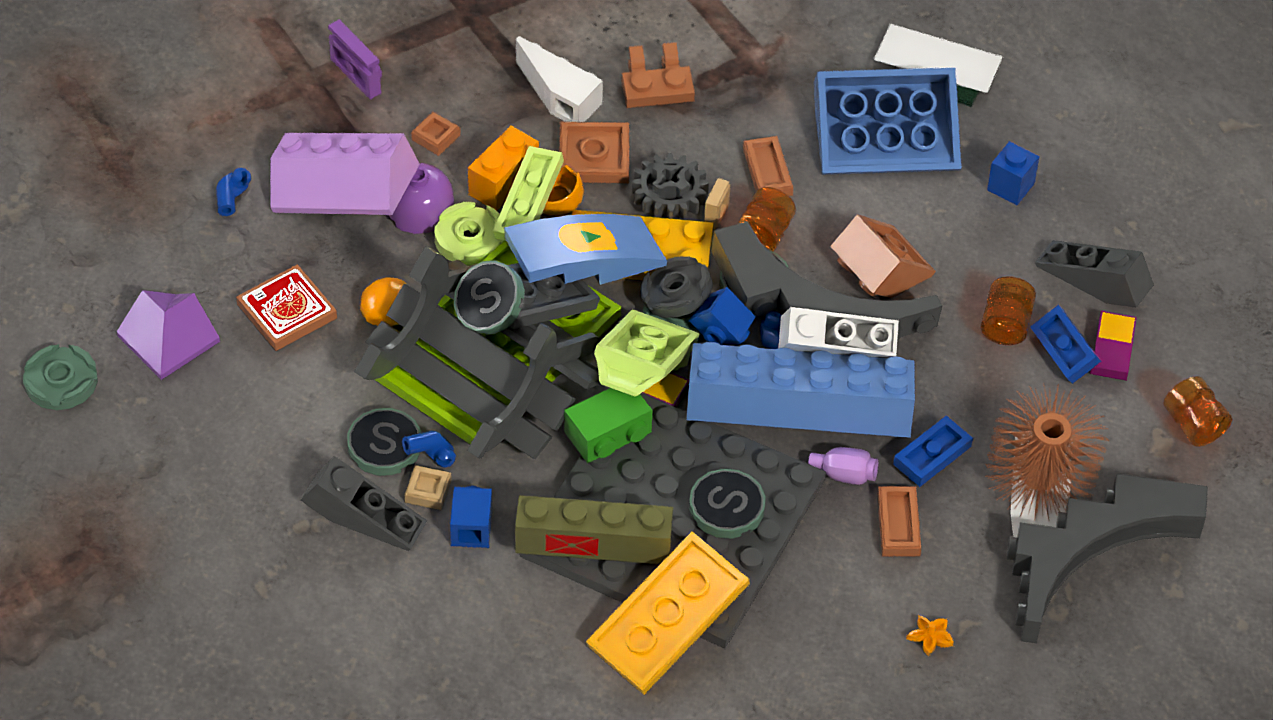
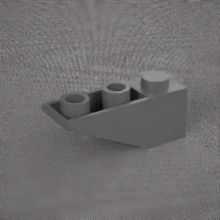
(1102, 272)
(361, 505)

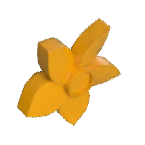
(931, 634)

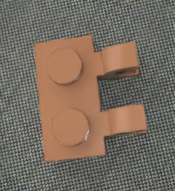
(657, 86)

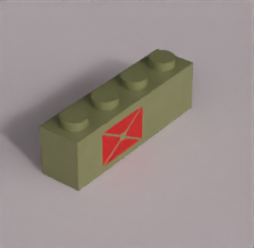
(593, 529)

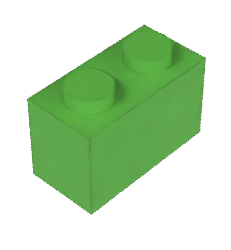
(607, 423)

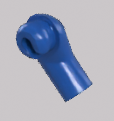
(230, 188)
(770, 330)
(433, 445)

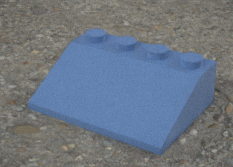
(887, 120)

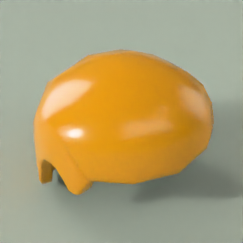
(565, 194)
(378, 299)

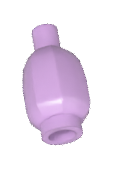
(846, 465)

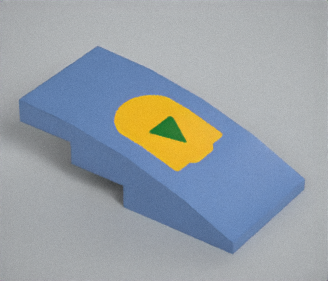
(584, 247)

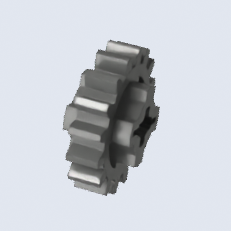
(670, 187)

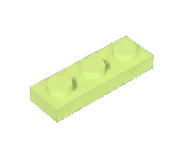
(529, 189)

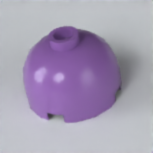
(423, 201)

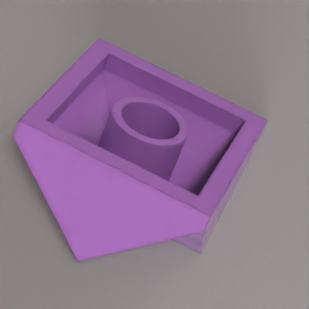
(167, 330)

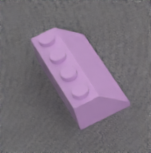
(341, 173)

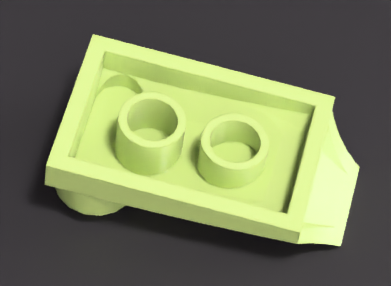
(642, 352)

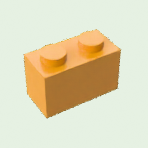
(496, 168)

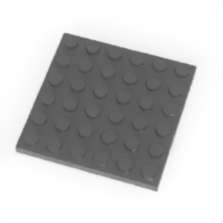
(662, 473)

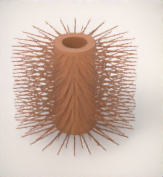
(1046, 452)

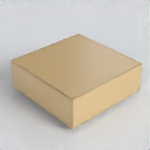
(717, 202)
(428, 487)

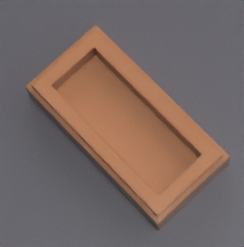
(767, 164)
(899, 521)

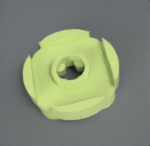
(450, 233)

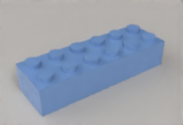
(801, 389)

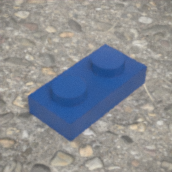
(1065, 344)
(933, 451)

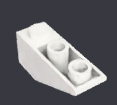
(560, 85)
(837, 333)

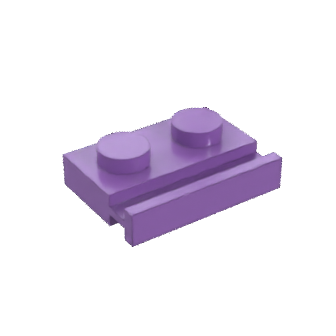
(355, 59)

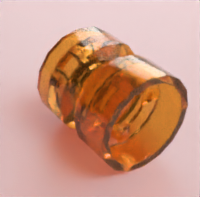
(769, 215)
(1008, 310)
(1197, 410)

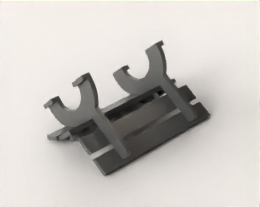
(522, 384)

